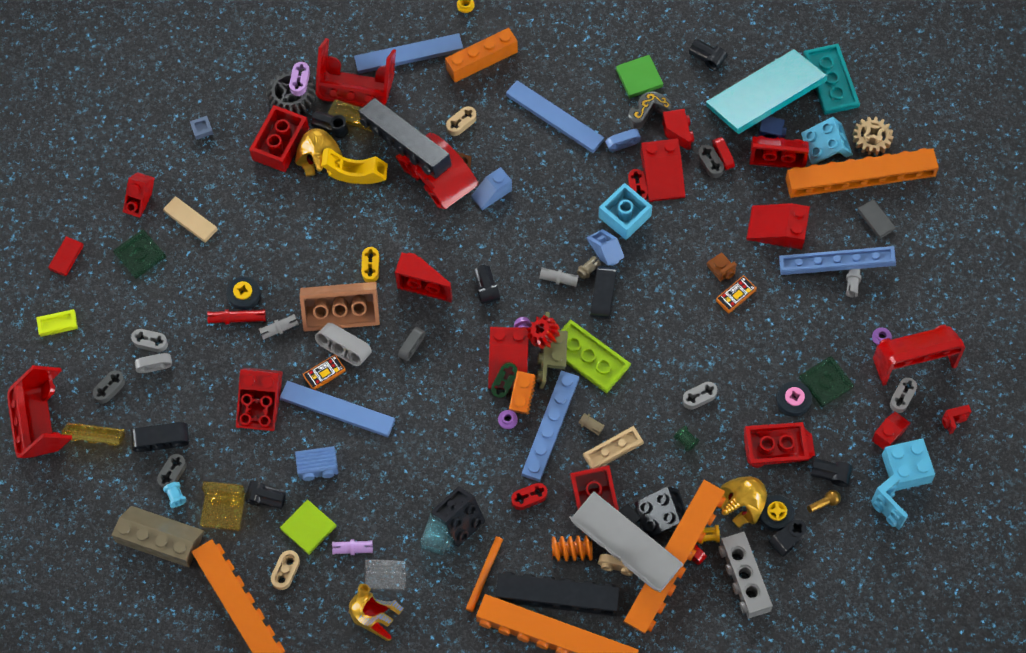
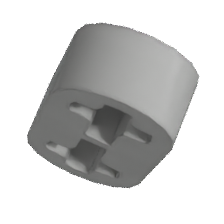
(148, 344)
(153, 363)
(906, 396)
(701, 399)

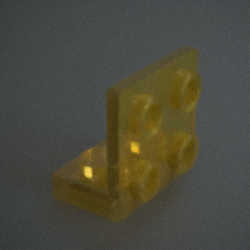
(222, 505)

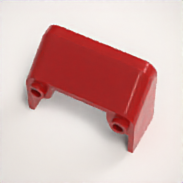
(349, 87)
(917, 349)
(31, 415)

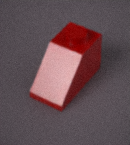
(890, 430)

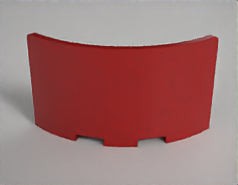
(451, 184)

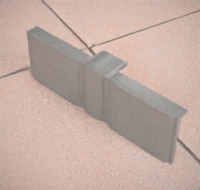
(626, 542)

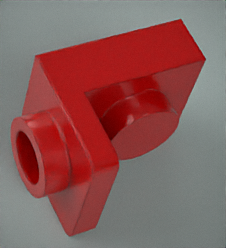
(956, 415)

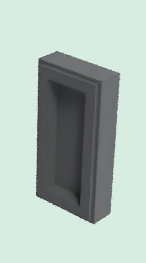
(876, 219)

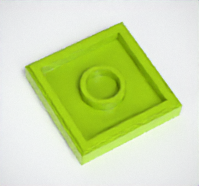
(308, 527)

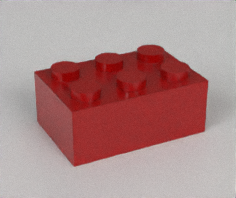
(279, 138)

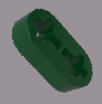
(500, 377)

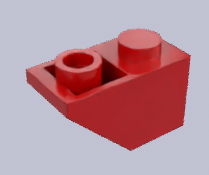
(676, 126)
(138, 194)

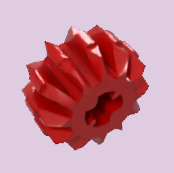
(543, 332)

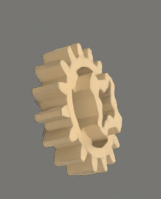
(872, 136)

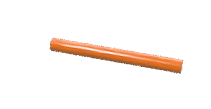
(484, 574)

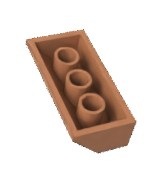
(340, 304)

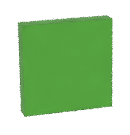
(639, 76)

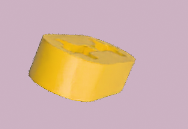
(374, 264)

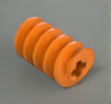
(572, 548)

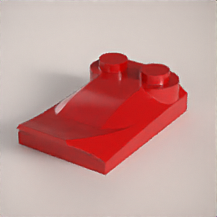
(777, 444)

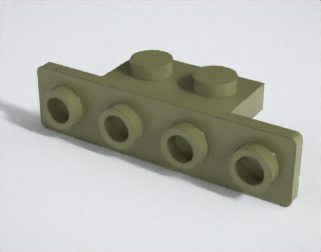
(552, 357)

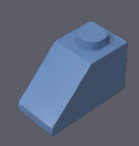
(492, 188)
(606, 247)

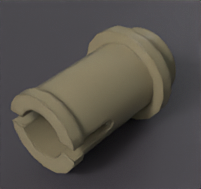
(585, 270)
(591, 424)

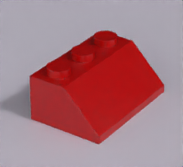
(778, 152)

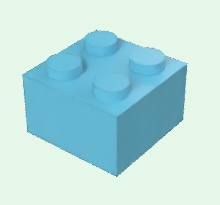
(625, 211)
(909, 463)

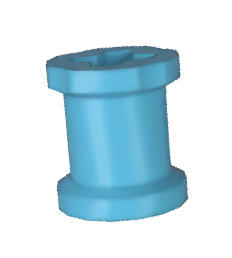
(174, 494)

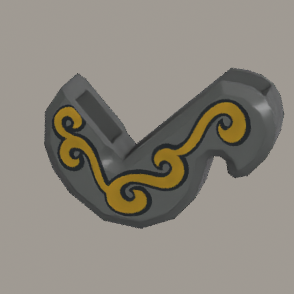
(646, 104)

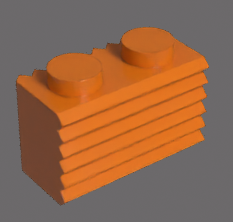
(522, 392)

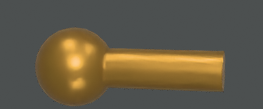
(832, 498)

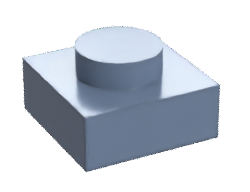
(201, 127)

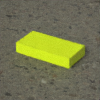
(57, 323)

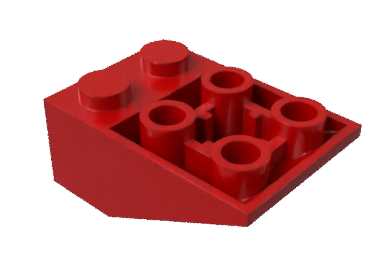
(258, 398)

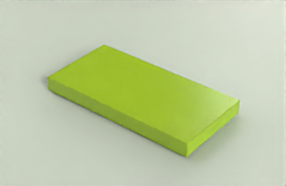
(593, 358)

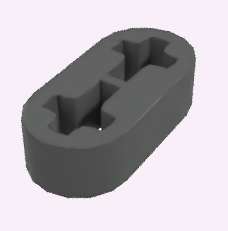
(713, 159)
(411, 344)
(109, 387)
(168, 469)

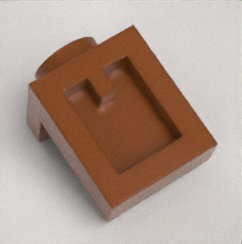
(722, 267)

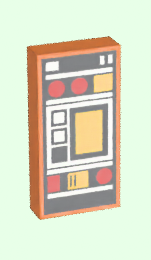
(736, 294)
(324, 372)

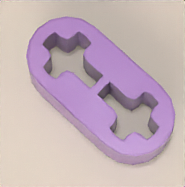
(303, 79)

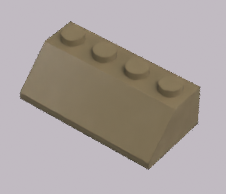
(157, 535)

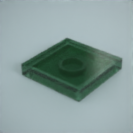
(139, 253)
(826, 381)

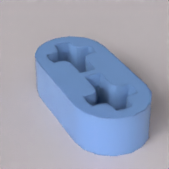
(623, 140)

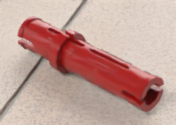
(236, 316)

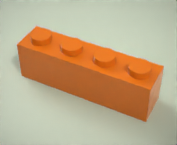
(481, 55)

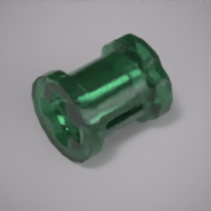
(686, 438)

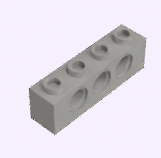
(739, 545)

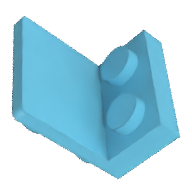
(826, 140)
(883, 502)

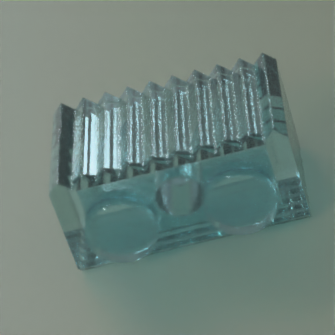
(435, 537)

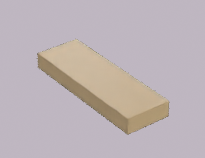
(190, 219)
(613, 448)

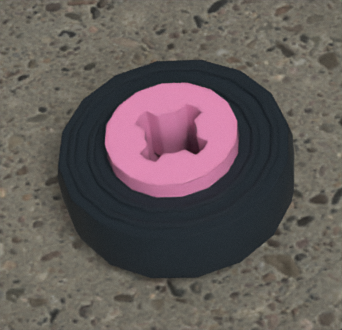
(789, 404)

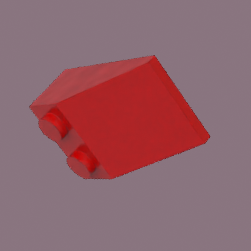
(663, 170)
(779, 224)
(420, 278)
(505, 346)
(596, 480)

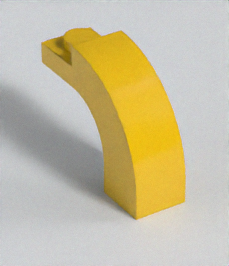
(354, 171)

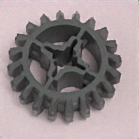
(289, 101)

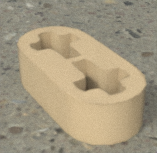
(460, 120)

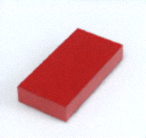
(66, 256)

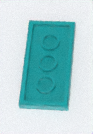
(838, 92)

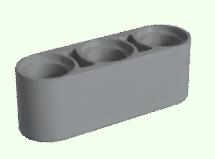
(343, 344)

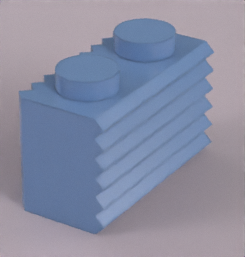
(316, 463)

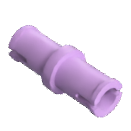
(352, 547)

